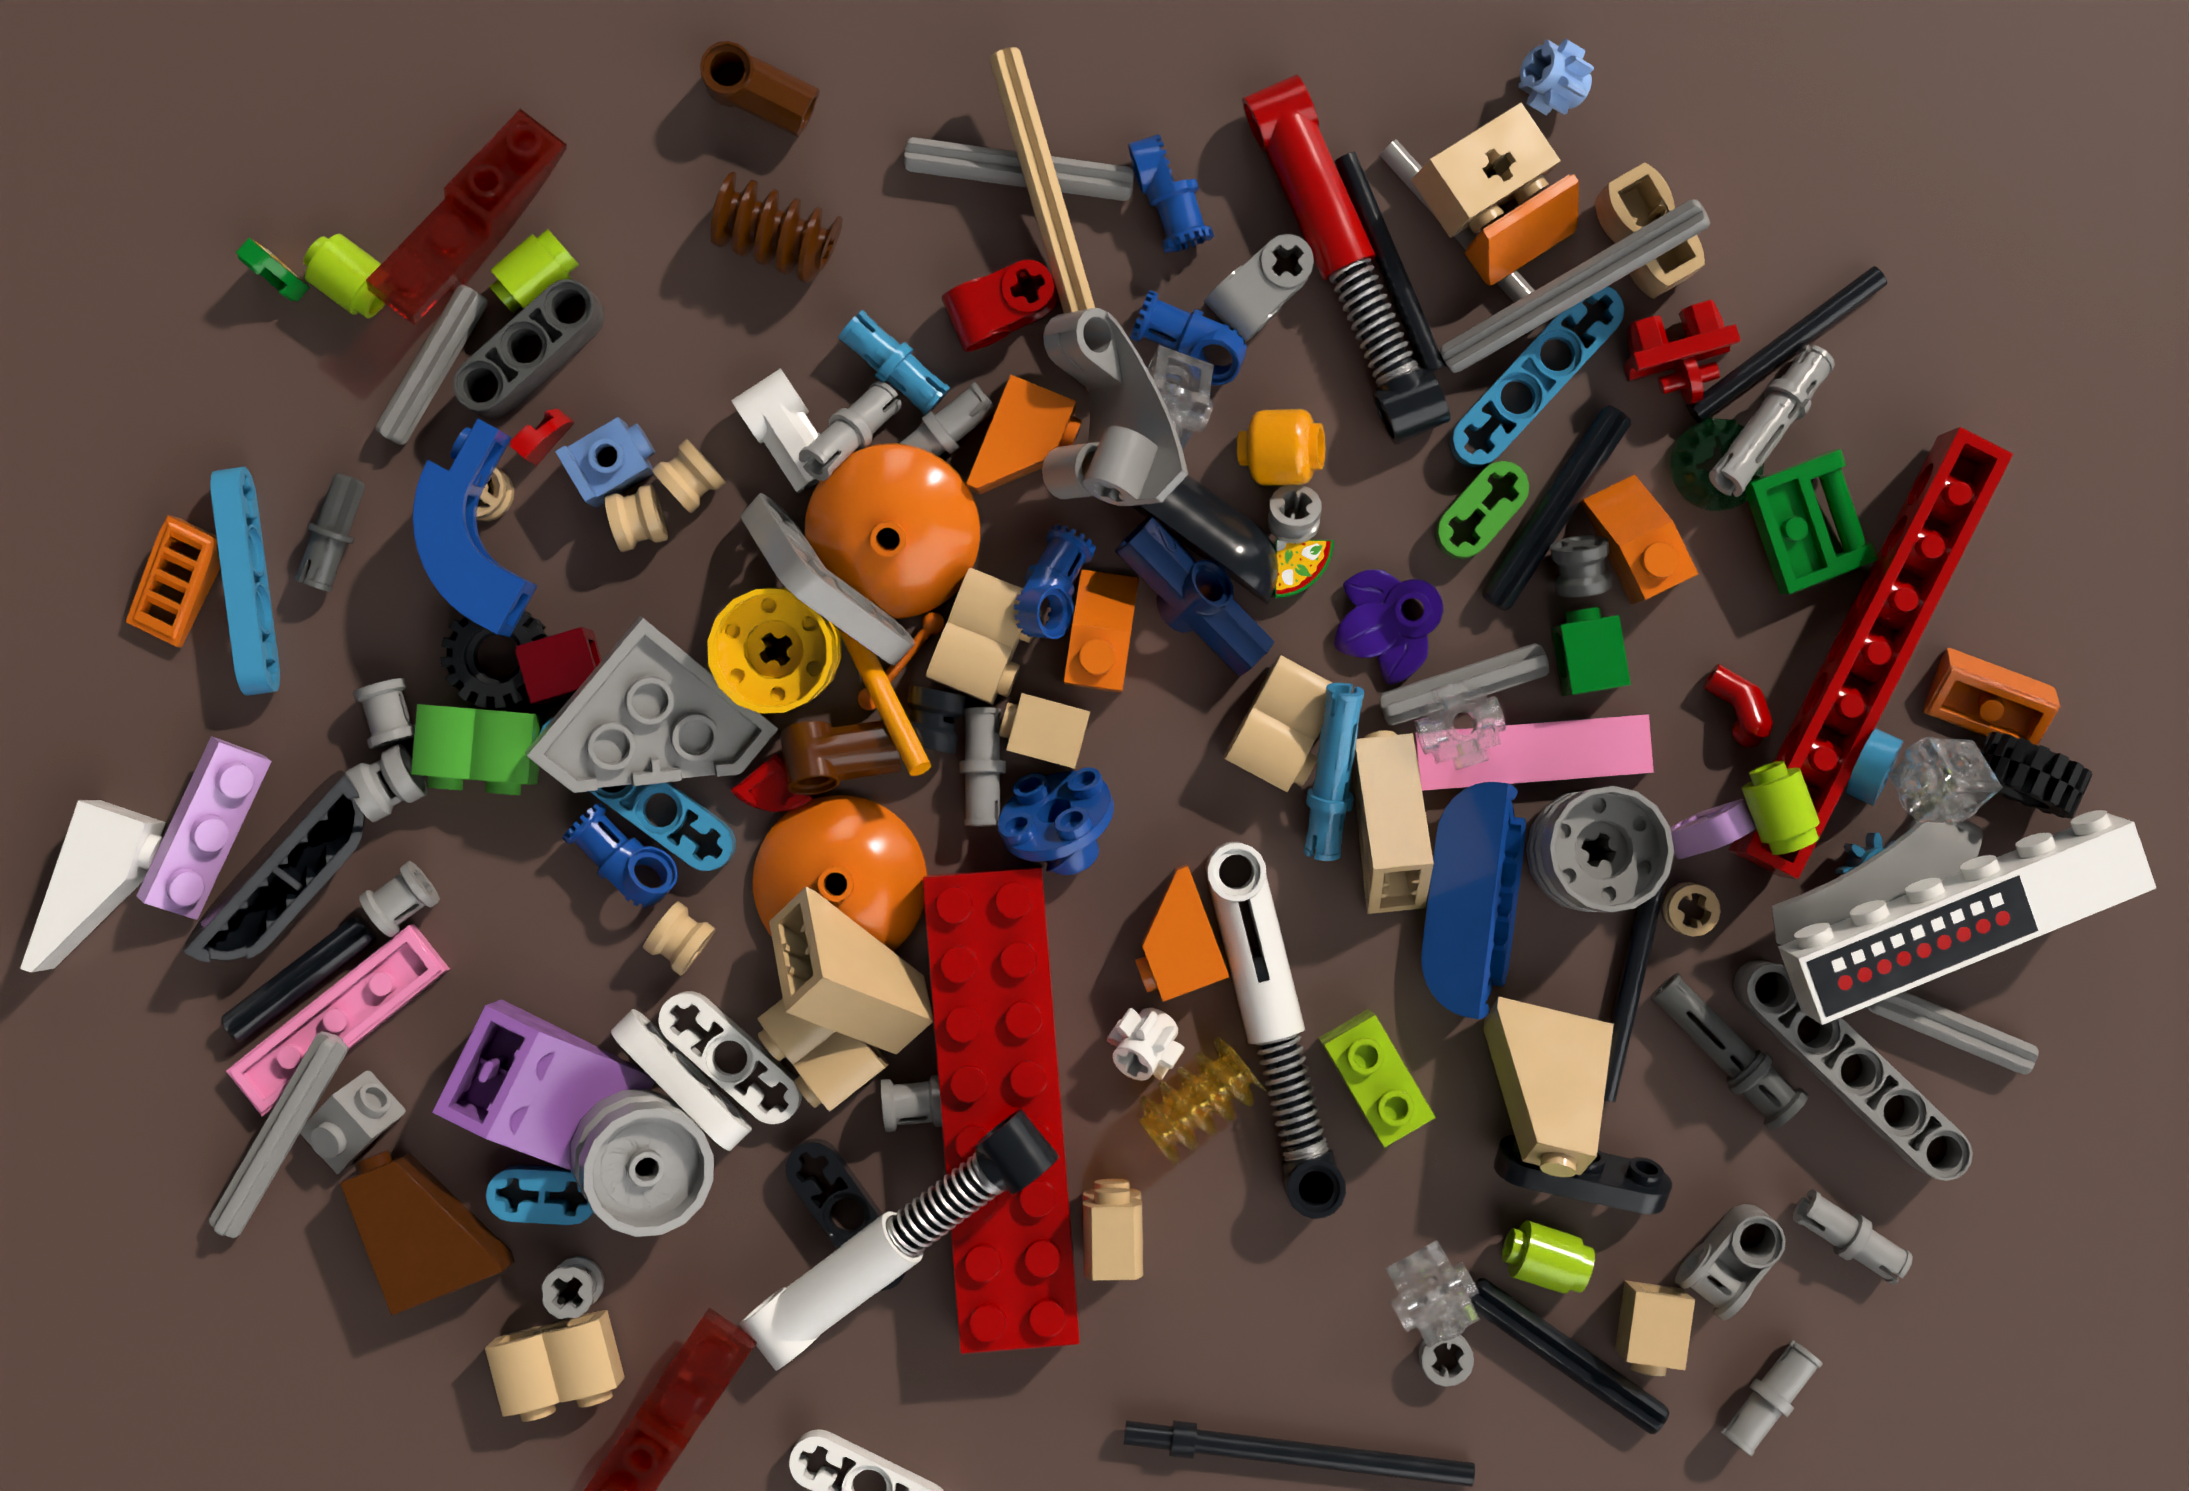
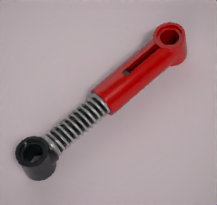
(1289, 133)

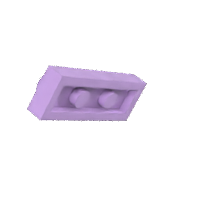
(203, 828)

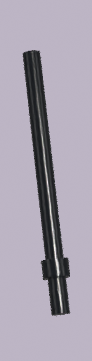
(1185, 1439)

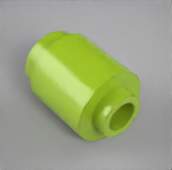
(531, 270)
(341, 272)
(1781, 808)
(1548, 1258)

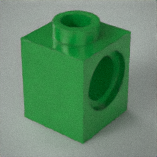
(1590, 652)

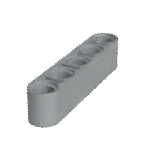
(1875, 1084)

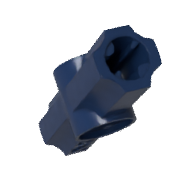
(1194, 596)

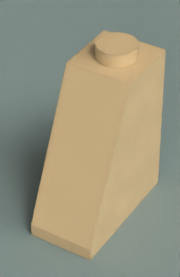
(1391, 823)
(845, 976)
(1551, 1081)

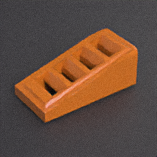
(163, 554)

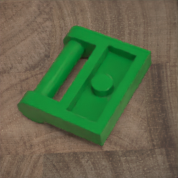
(1795, 528)

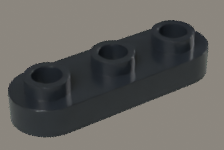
(1608, 1181)

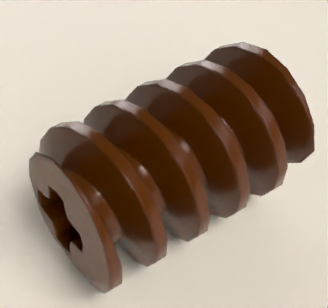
(772, 230)

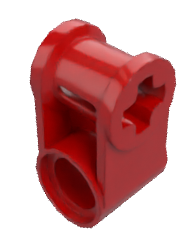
(987, 306)

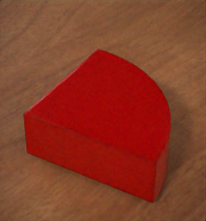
(538, 442)
(768, 788)

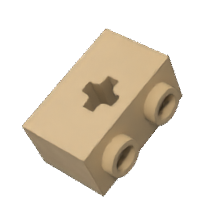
(1457, 181)

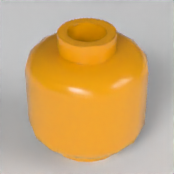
(1282, 447)

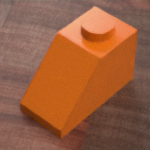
(1022, 433)
(1641, 537)
(1101, 631)
(1180, 942)

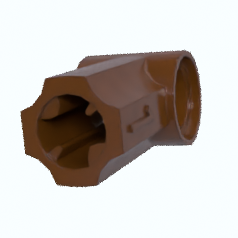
(762, 90)
(824, 755)

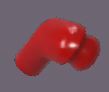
(1748, 702)

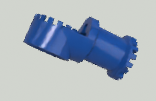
(1174, 200)
(1189, 334)
(1053, 579)
(619, 855)

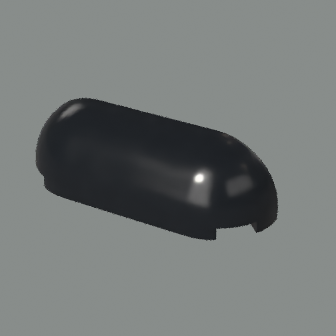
(1219, 535)
(282, 875)

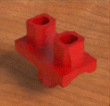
(1704, 340)

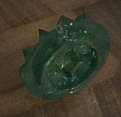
(1692, 450)

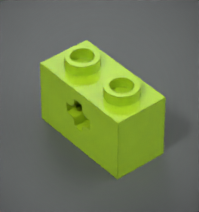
(1377, 1077)

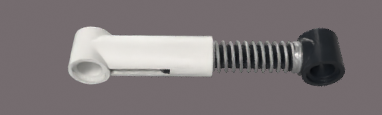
(1274, 1021)
(893, 1243)

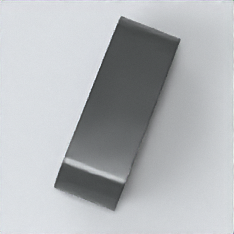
(500, 354)

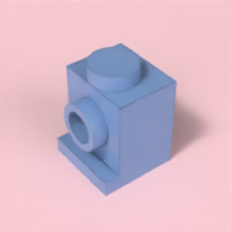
(629, 469)

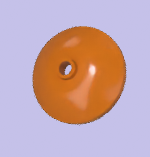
(917, 498)
(853, 839)

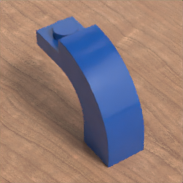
(450, 538)

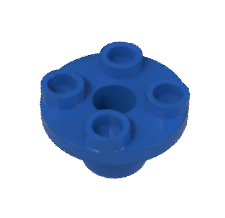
(1057, 819)

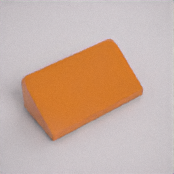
(1526, 231)
(1990, 698)

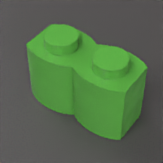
(475, 746)

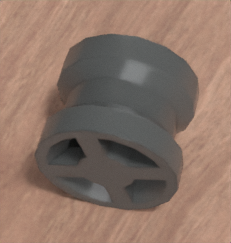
(1581, 566)

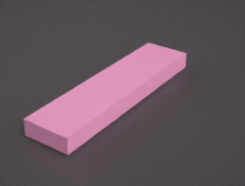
(1550, 753)
(346, 1009)

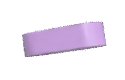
(1711, 829)

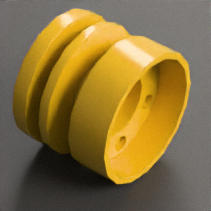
(740, 646)

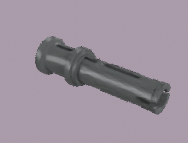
(1742, 1077)

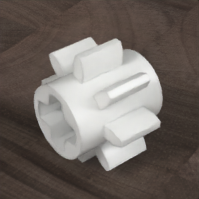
(1145, 1044)

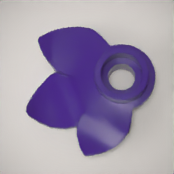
(1382, 628)

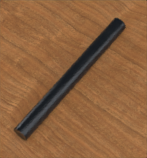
(1389, 262)
(1788, 343)
(1630, 987)

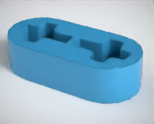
(1874, 766)
(540, 1209)

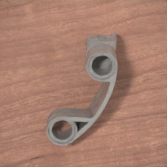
(1132, 439)
(1919, 854)

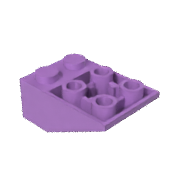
(530, 1083)

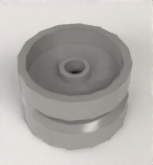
(661, 1190)

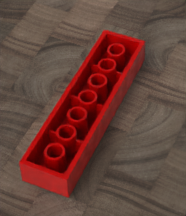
(993, 1059)

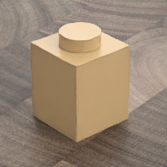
(1045, 730)
(1654, 1327)

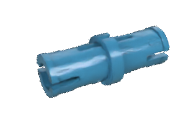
(893, 362)

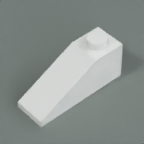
(96, 870)

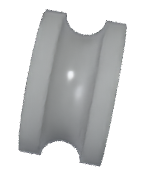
(1297, 498)
(1444, 1377)

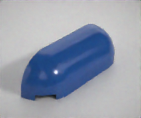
(1473, 898)

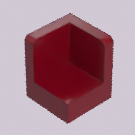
(558, 664)

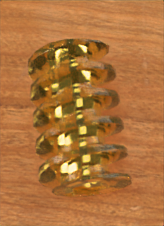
(1198, 1100)

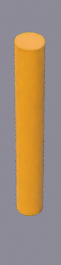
(888, 706)

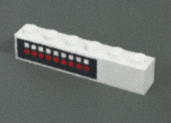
(1966, 916)

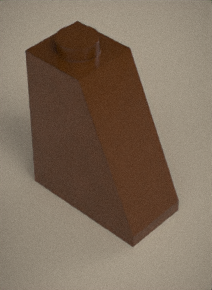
(418, 1232)

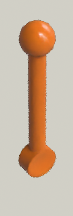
(932, 624)

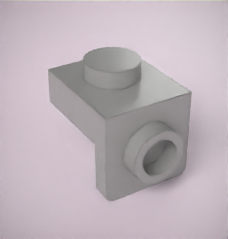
(351, 1120)

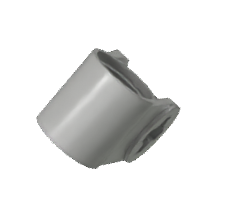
(1254, 292)
(1729, 1263)

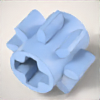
(1555, 77)

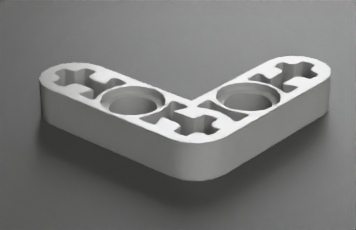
(817, 587)

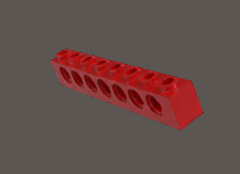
(1884, 628)

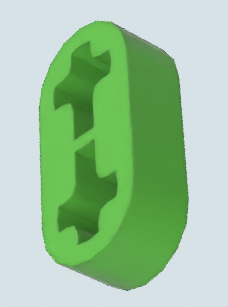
(1471, 500)

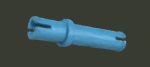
(1335, 758)

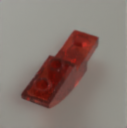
(471, 220)
(675, 1407)

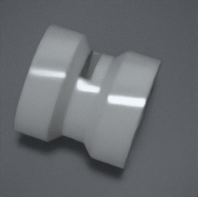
(386, 783)

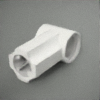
(780, 421)

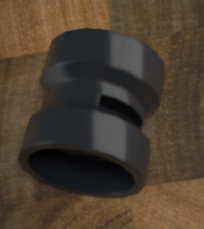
(934, 717)

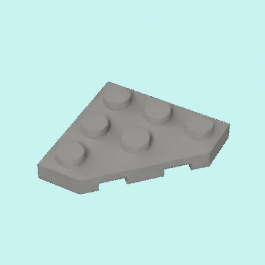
(648, 721)

